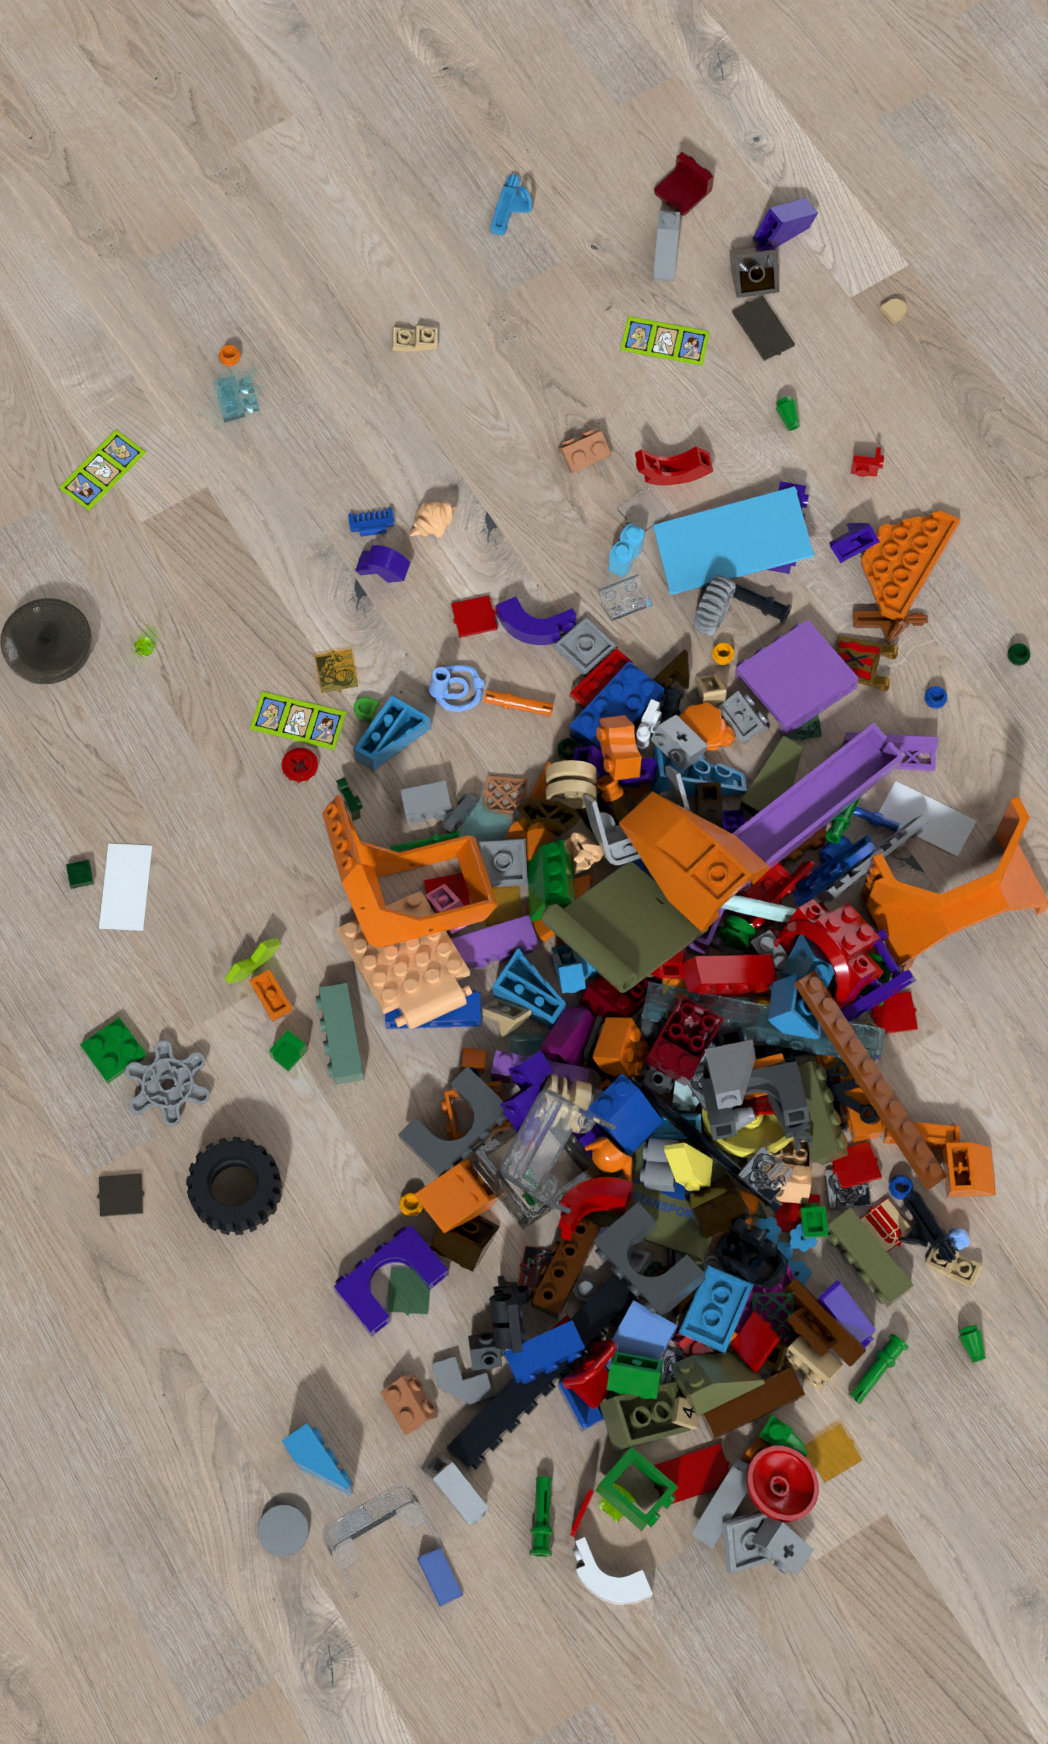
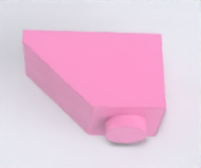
(444, 899)

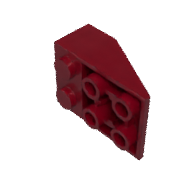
(607, 1001)
(683, 1040)

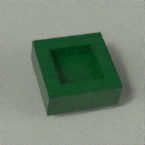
(80, 874)

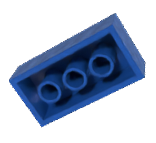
(624, 695)

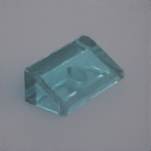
(526, 1042)

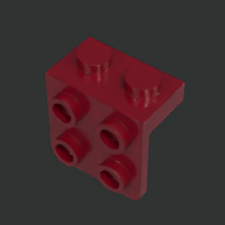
(685, 185)

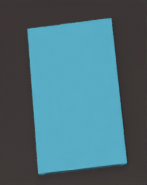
(733, 540)

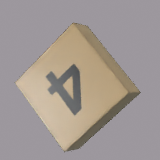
(684, 1414)

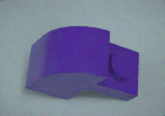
(385, 562)

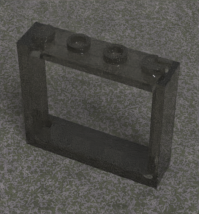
(504, 1192)

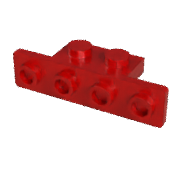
(775, 885)

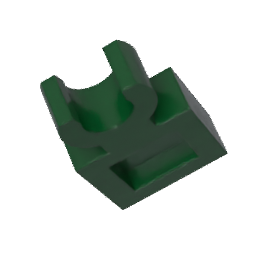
(352, 803)

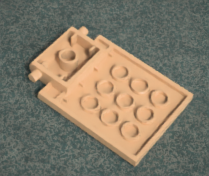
(412, 974)

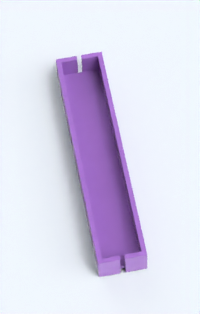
(819, 796)

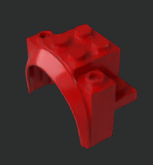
(843, 939)

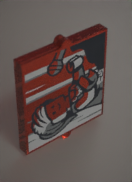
(532, 1265)

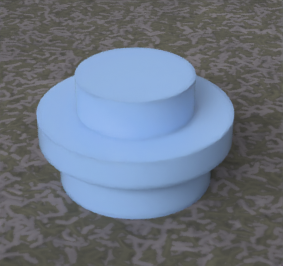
(958, 1238)

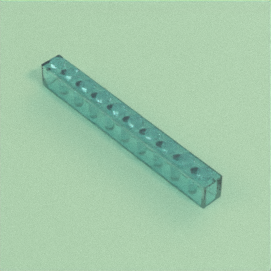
(754, 1021)

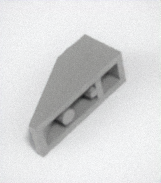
(666, 246)

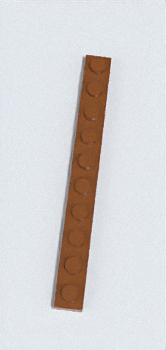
(870, 1080)

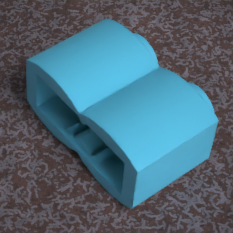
(626, 550)

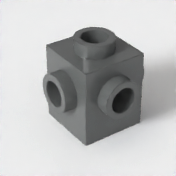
(665, 1084)
(483, 1351)

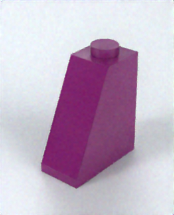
(569, 1036)

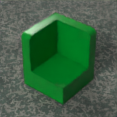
(288, 1050)

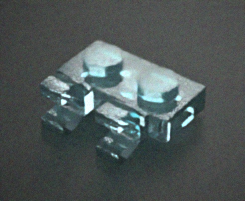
(229, 400)

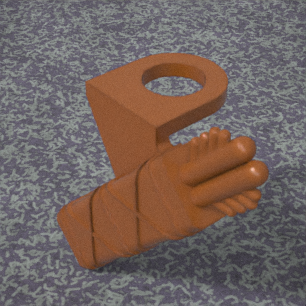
(890, 628)

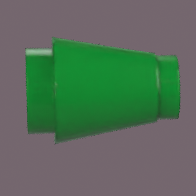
(788, 412)
(972, 1342)

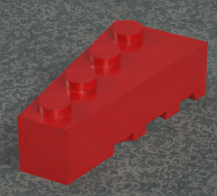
(729, 974)

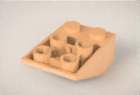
(801, 1162)

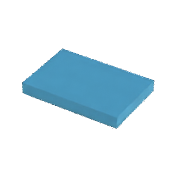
(716, 1309)

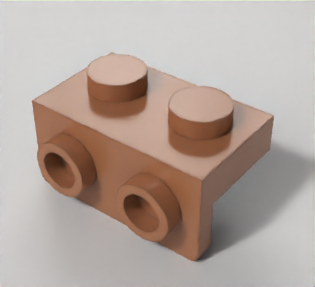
(584, 451)
(409, 1403)

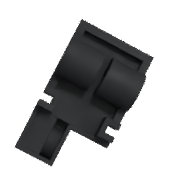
(508, 1314)

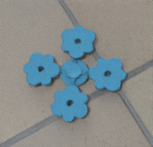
(795, 1243)

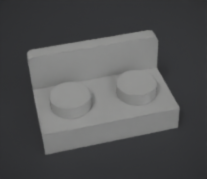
(743, 716)

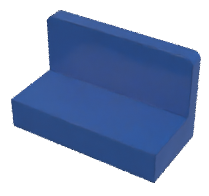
(582, 1413)

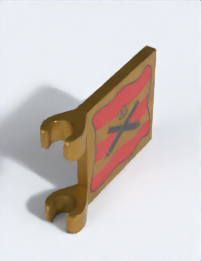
(864, 660)

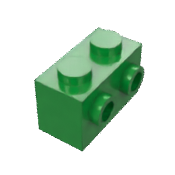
(635, 1375)

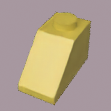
(689, 1166)

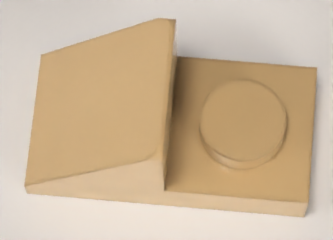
(507, 1014)

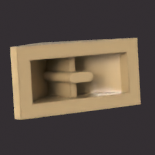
(710, 690)

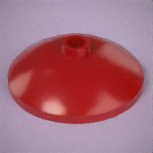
(791, 1475)

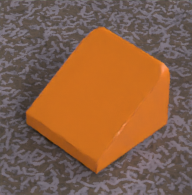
(474, 1058)

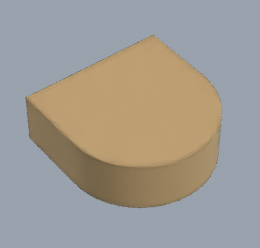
(894, 310)

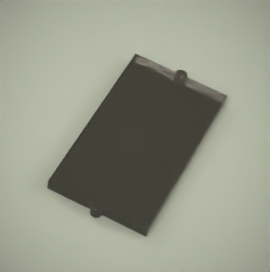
(763, 328)

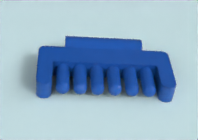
(371, 526)

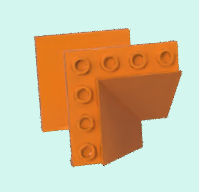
(922, 918)

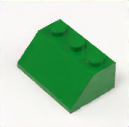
(550, 878)

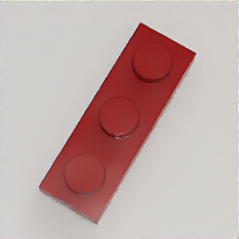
(599, 678)

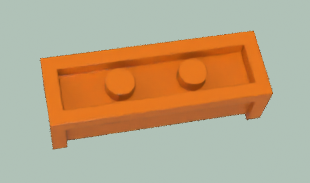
(933, 1134)

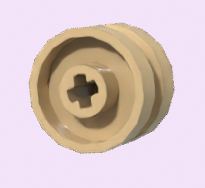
(569, 781)

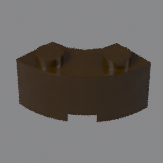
(546, 815)

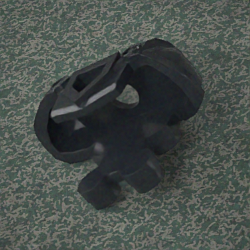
(739, 1249)

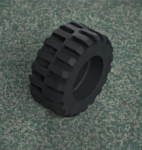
(227, 1155)

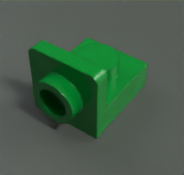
(813, 1221)

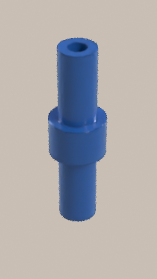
(876, 819)

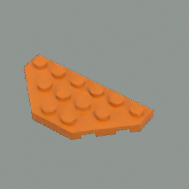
(905, 559)

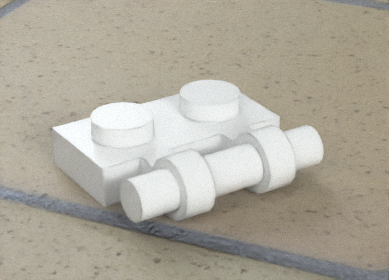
(648, 725)

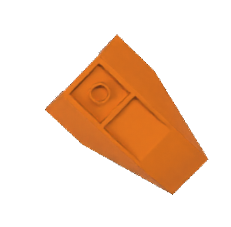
(690, 858)

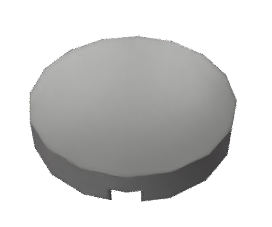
(283, 1530)

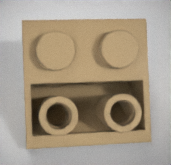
(816, 1368)

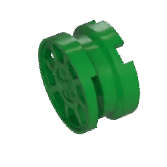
(736, 932)

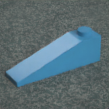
(731, 780)

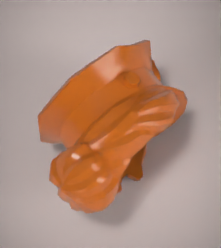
(708, 725)

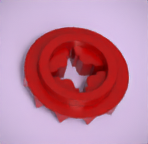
(298, 755)

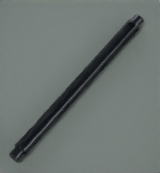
(698, 1138)

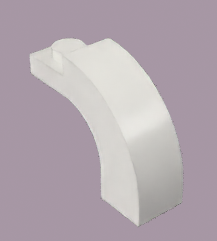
(607, 1588)

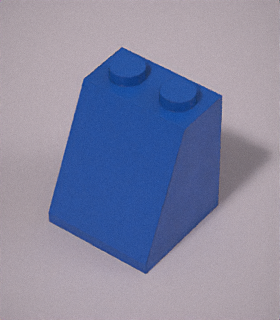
(630, 1112)

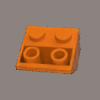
(621, 1048)
(968, 1170)

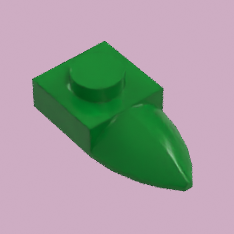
(780, 1434)

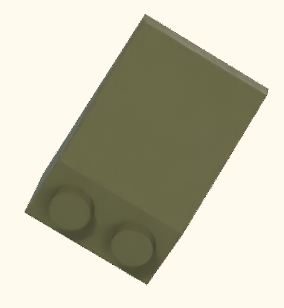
(714, 1379)
(641, 1421)

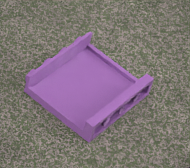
(797, 676)

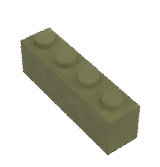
(824, 1121)
(868, 1257)

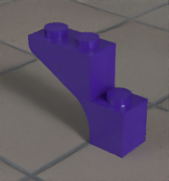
(528, 1076)

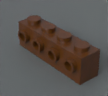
(564, 1269)
(776, 1393)

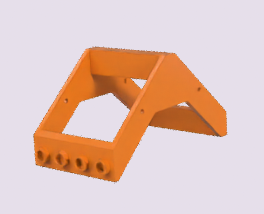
(363, 863)

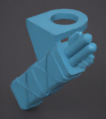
(510, 203)

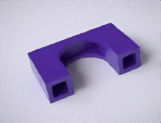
(406, 1249)

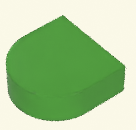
(366, 708)

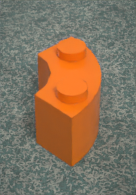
(619, 747)

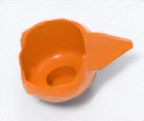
(609, 1157)

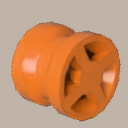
(609, 788)

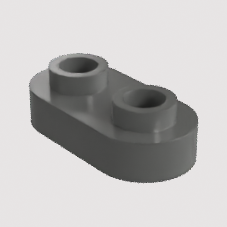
(455, 818)

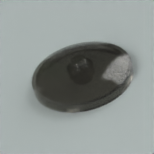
(46, 641)

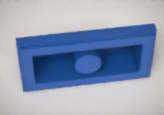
(440, 1577)

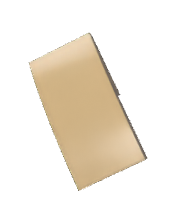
(420, 339)
(960, 1270)

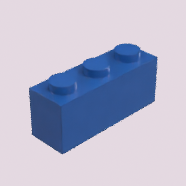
(545, 1353)

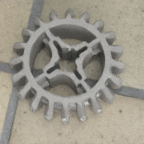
(714, 605)

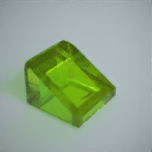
(612, 1511)

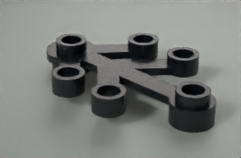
(837, 1091)

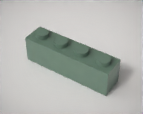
(341, 1034)

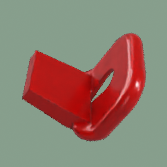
(592, 1377)

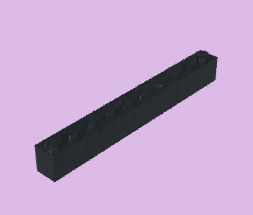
(515, 1399)

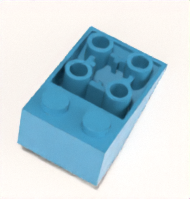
(311, 1457)

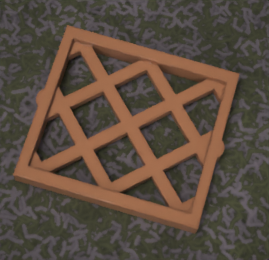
(507, 780)

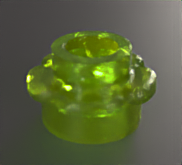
(144, 646)

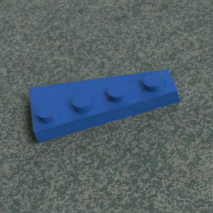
(832, 870)

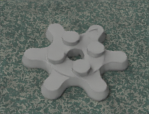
(164, 1068)

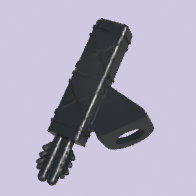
(927, 1228)

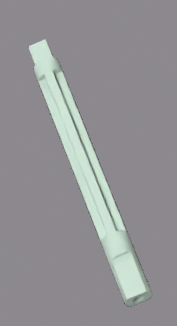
(761, 909)

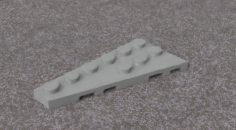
(851, 877)

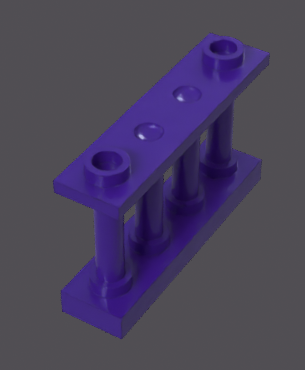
(880, 991)

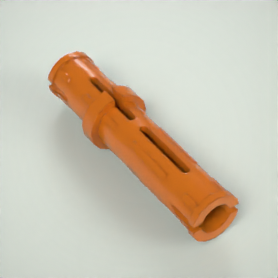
(519, 703)

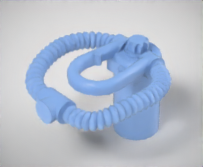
(439, 686)

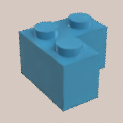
(571, 969)

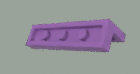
(907, 745)

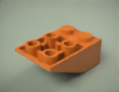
(456, 1196)

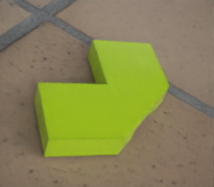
(246, 967)

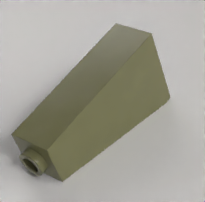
(774, 778)

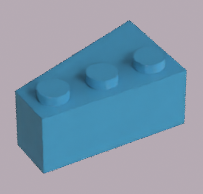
(390, 733)
(526, 987)

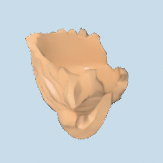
(432, 519)
(584, 851)

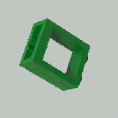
(625, 1506)

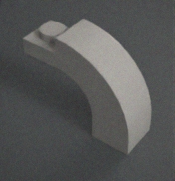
(722, 1505)

